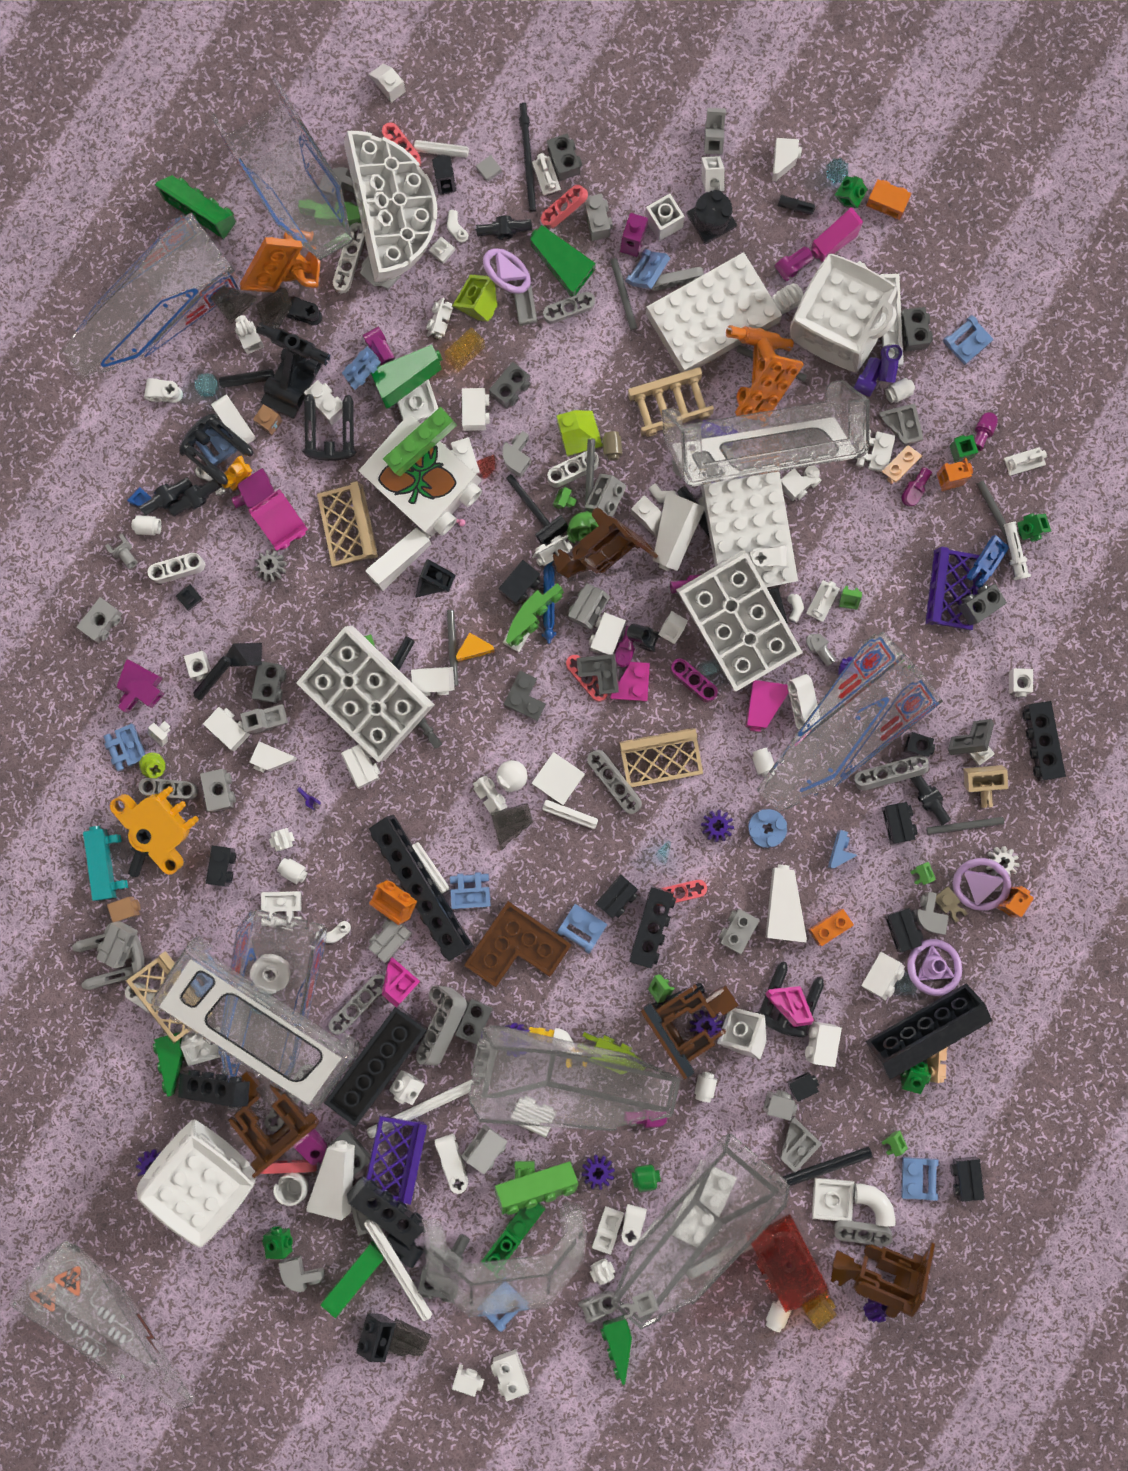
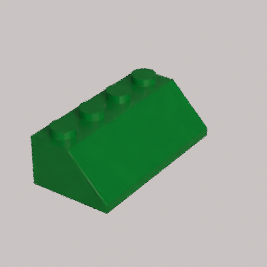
(190, 200)

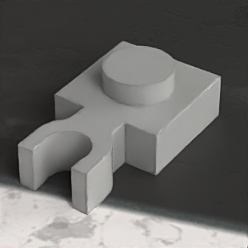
(643, 1304)

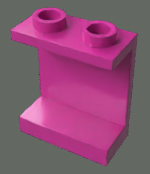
(278, 520)

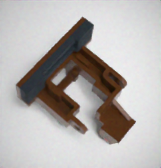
(687, 1050)

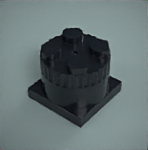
(712, 216)

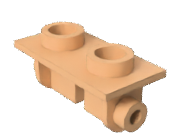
(901, 464)
(937, 1070)

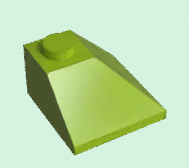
(477, 298)
(575, 430)

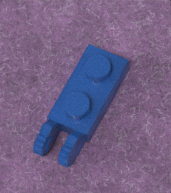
(988, 560)

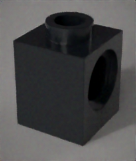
(911, 748)
(803, 1086)

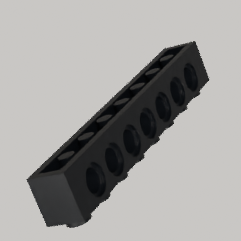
(430, 892)

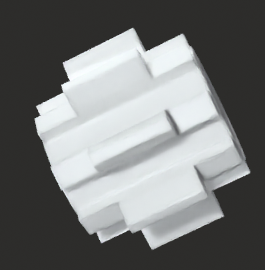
(281, 839)
(602, 1271)

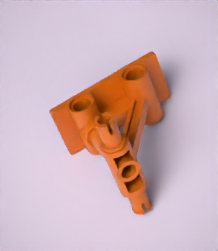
(770, 372)

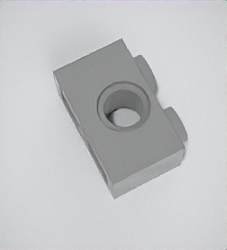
(89, 623)
(210, 781)

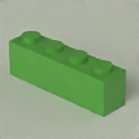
(419, 441)
(536, 1188)

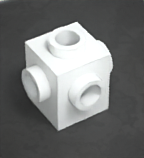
(406, 1088)

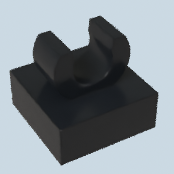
(189, 597)

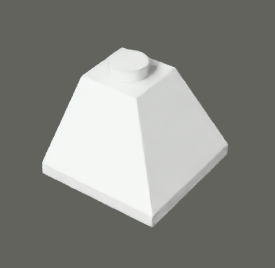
(744, 1033)

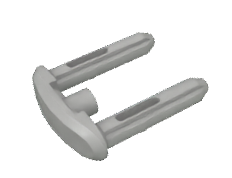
(135, 953)

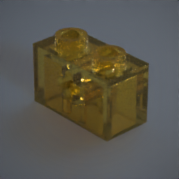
(464, 349)
(820, 1311)

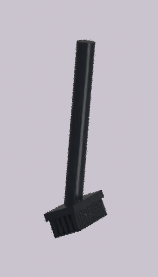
(550, 529)

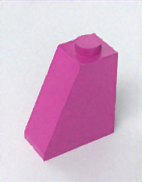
(837, 235)
(763, 703)

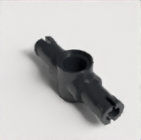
(504, 227)
(165, 496)
(194, 497)
(931, 799)

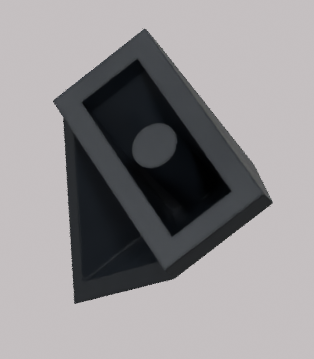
(434, 579)
(245, 654)

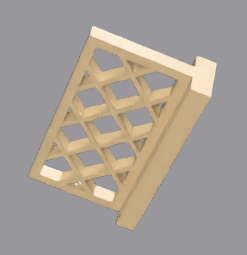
(361, 517)
(658, 741)
(166, 965)

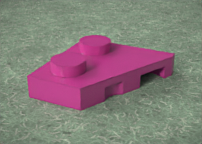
(634, 683)
(398, 983)
(791, 1004)

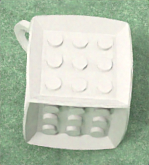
(844, 312)
(196, 1183)

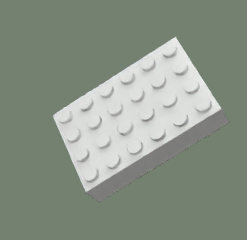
(696, 316)
(749, 516)
(739, 620)
(365, 693)

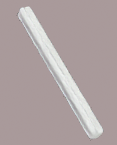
(424, 1107)
(398, 1269)

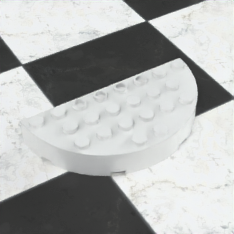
(392, 201)

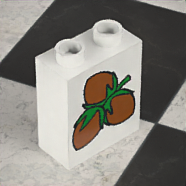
(429, 488)

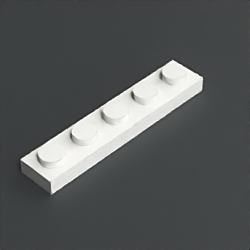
(894, 335)

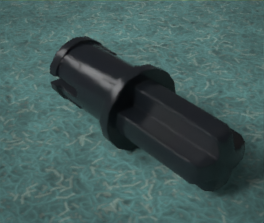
(796, 205)

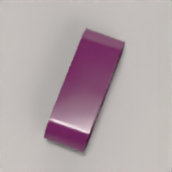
(697, 689)

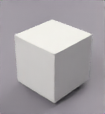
(664, 217)

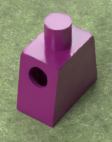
(634, 232)
(253, 490)
(133, 671)
(312, 1147)

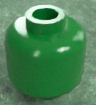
(645, 1178)

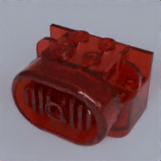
(784, 1246)

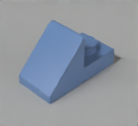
(839, 856)

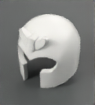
(511, 775)
(291, 1189)

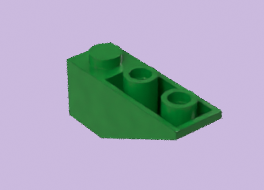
(170, 1062)
(619, 1338)

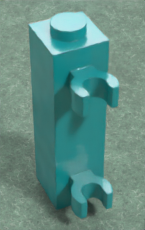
(100, 863)

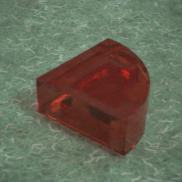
(486, 466)

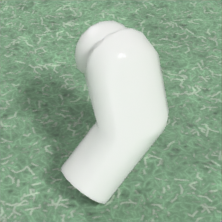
(658, 494)
(797, 605)

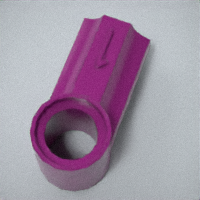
(790, 266)
(377, 343)

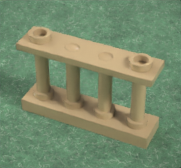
(673, 383)

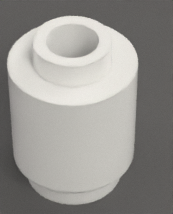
(900, 390)
(146, 525)
(763, 761)
(292, 871)
(705, 1087)
(777, 1317)

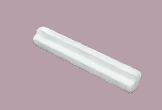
(441, 149)
(570, 814)
(430, 867)

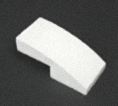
(607, 1230)

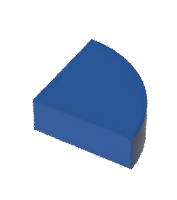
(139, 497)

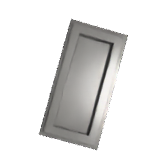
(525, 307)

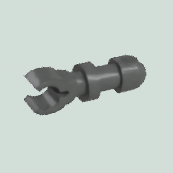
(428, 731)

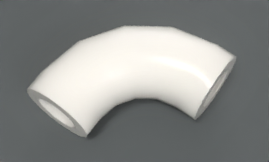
(877, 1201)

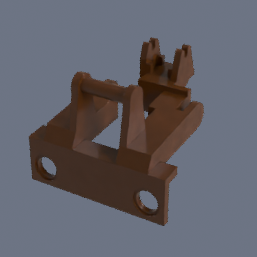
(606, 542)
(268, 1148)
(902, 1295)

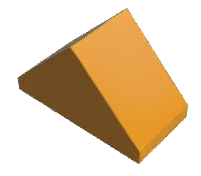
(473, 648)

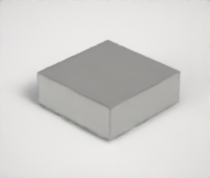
(488, 168)

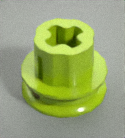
(148, 761)

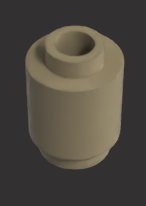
(612, 445)

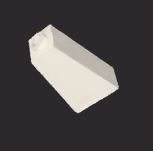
(676, 530)
(398, 558)
(784, 908)
(334, 1182)

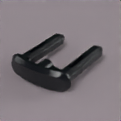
(197, 433)
(329, 452)
(781, 1024)

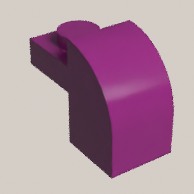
(140, 690)

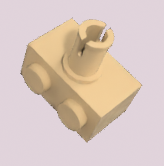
(985, 780)

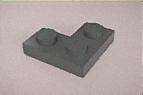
(604, 667)
(519, 698)
(976, 741)

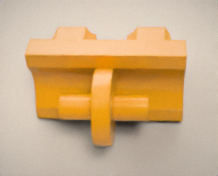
(236, 473)

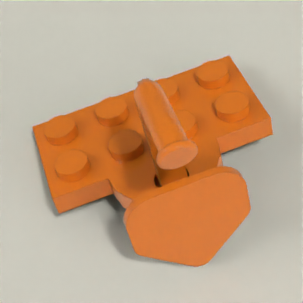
(280, 262)

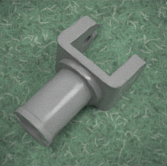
(123, 552)
(818, 645)

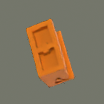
(888, 199)
(954, 474)
(393, 902)
(1017, 902)
(830, 927)

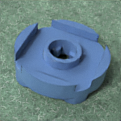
(777, 823)

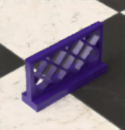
(938, 583)
(412, 1156)

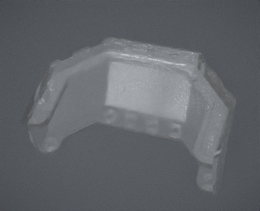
(507, 1283)

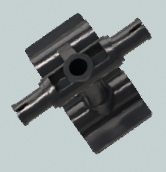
(295, 373)

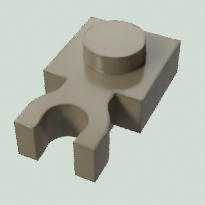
(948, 902)

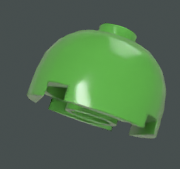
(581, 526)

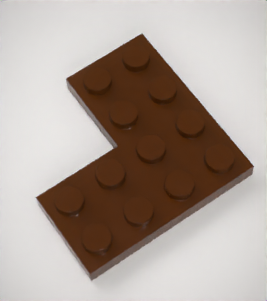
(516, 935)

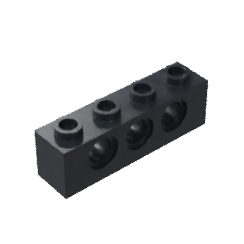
(1049, 732)
(639, 955)
(214, 1089)
(406, 1231)

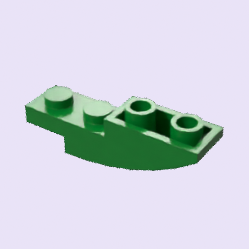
(513, 1233)

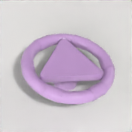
(506, 270)
(982, 884)
(934, 967)

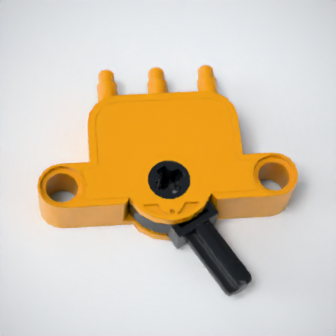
(162, 824)

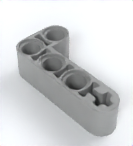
(443, 1025)

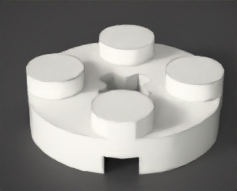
(278, 966)

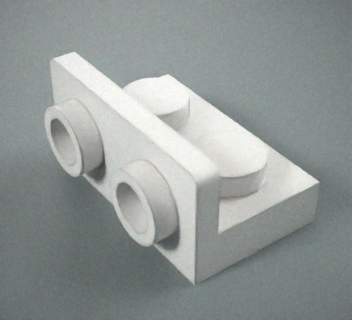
(197, 1050)

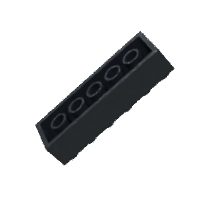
(928, 1031)
(376, 1066)

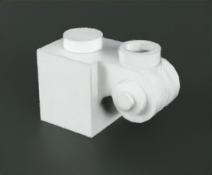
(247, 334)
(795, 485)

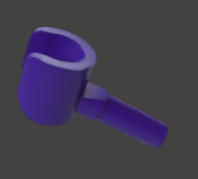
(309, 799)

